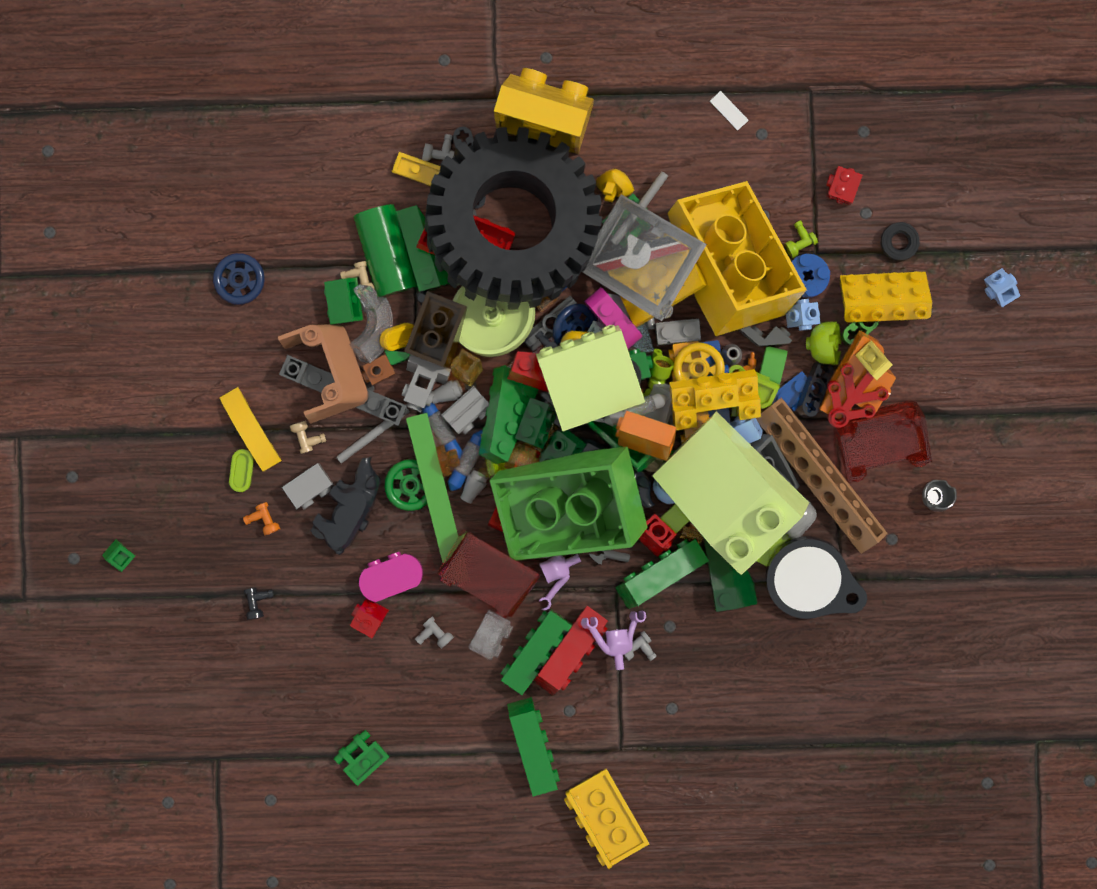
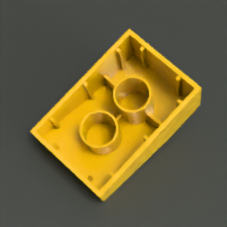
(544, 108)
(743, 258)

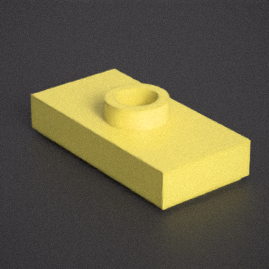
(873, 360)

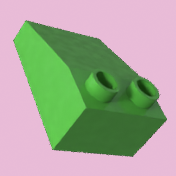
(570, 505)

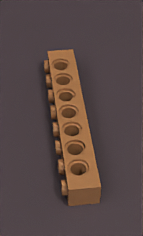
(821, 476)

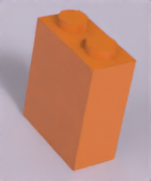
(646, 435)

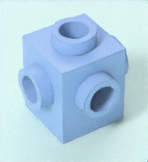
(1001, 287)
(803, 315)

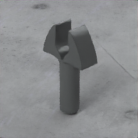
(611, 555)

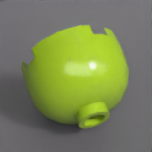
(825, 343)

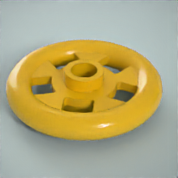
(706, 351)

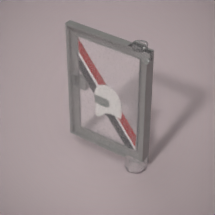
(643, 257)

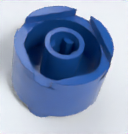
(819, 273)

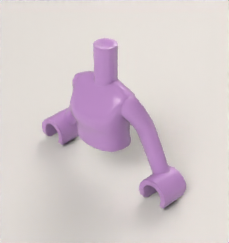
(557, 568)
(618, 641)

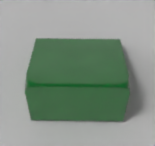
(396, 357)
(118, 555)

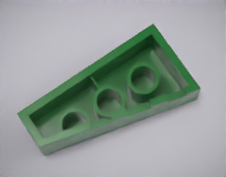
(504, 415)

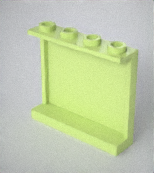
(590, 377)

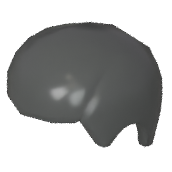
(938, 495)

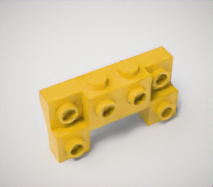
(715, 393)

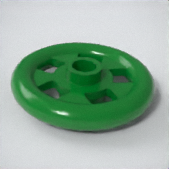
(394, 494)

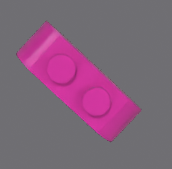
(610, 314)
(390, 577)

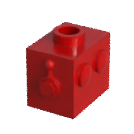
(843, 185)
(657, 536)
(368, 617)

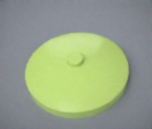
(493, 330)

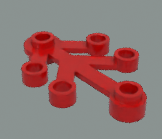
(854, 396)

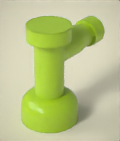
(807, 239)

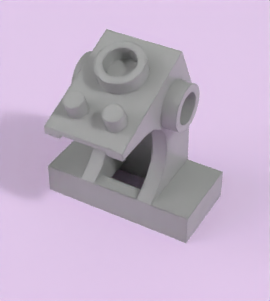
(419, 397)

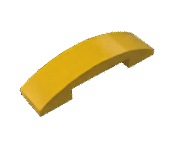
(250, 429)

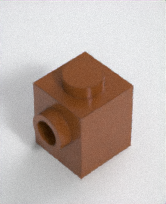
(378, 370)

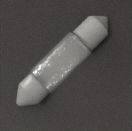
(651, 404)

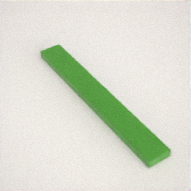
(433, 483)

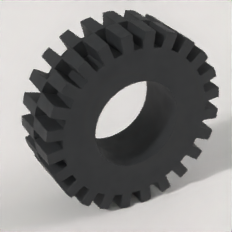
(524, 165)

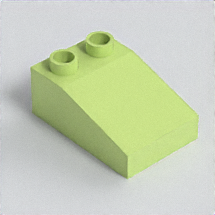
(730, 493)

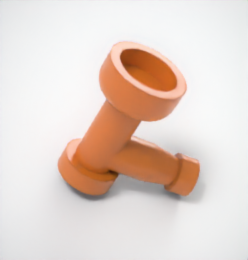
(262, 512)

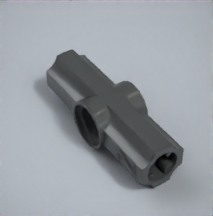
(531, 341)

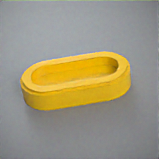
(396, 336)

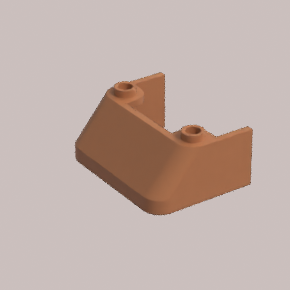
(349, 384)

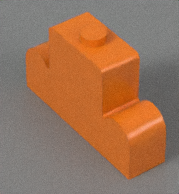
(885, 380)

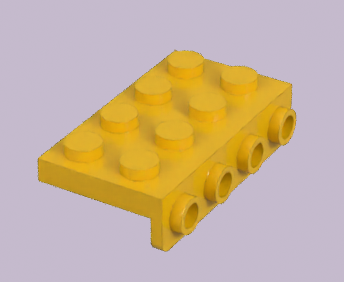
(886, 296)
(606, 818)

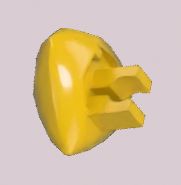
(613, 184)

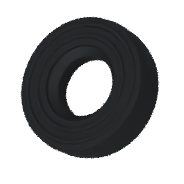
(913, 241)

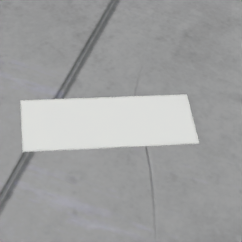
(729, 110)

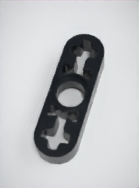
(807, 393)

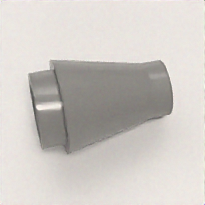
(725, 354)
(448, 392)
(474, 485)

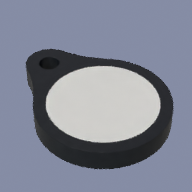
(812, 579)

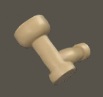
(359, 271)
(306, 443)

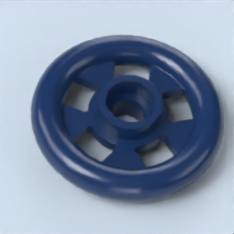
(220, 282)
(574, 310)

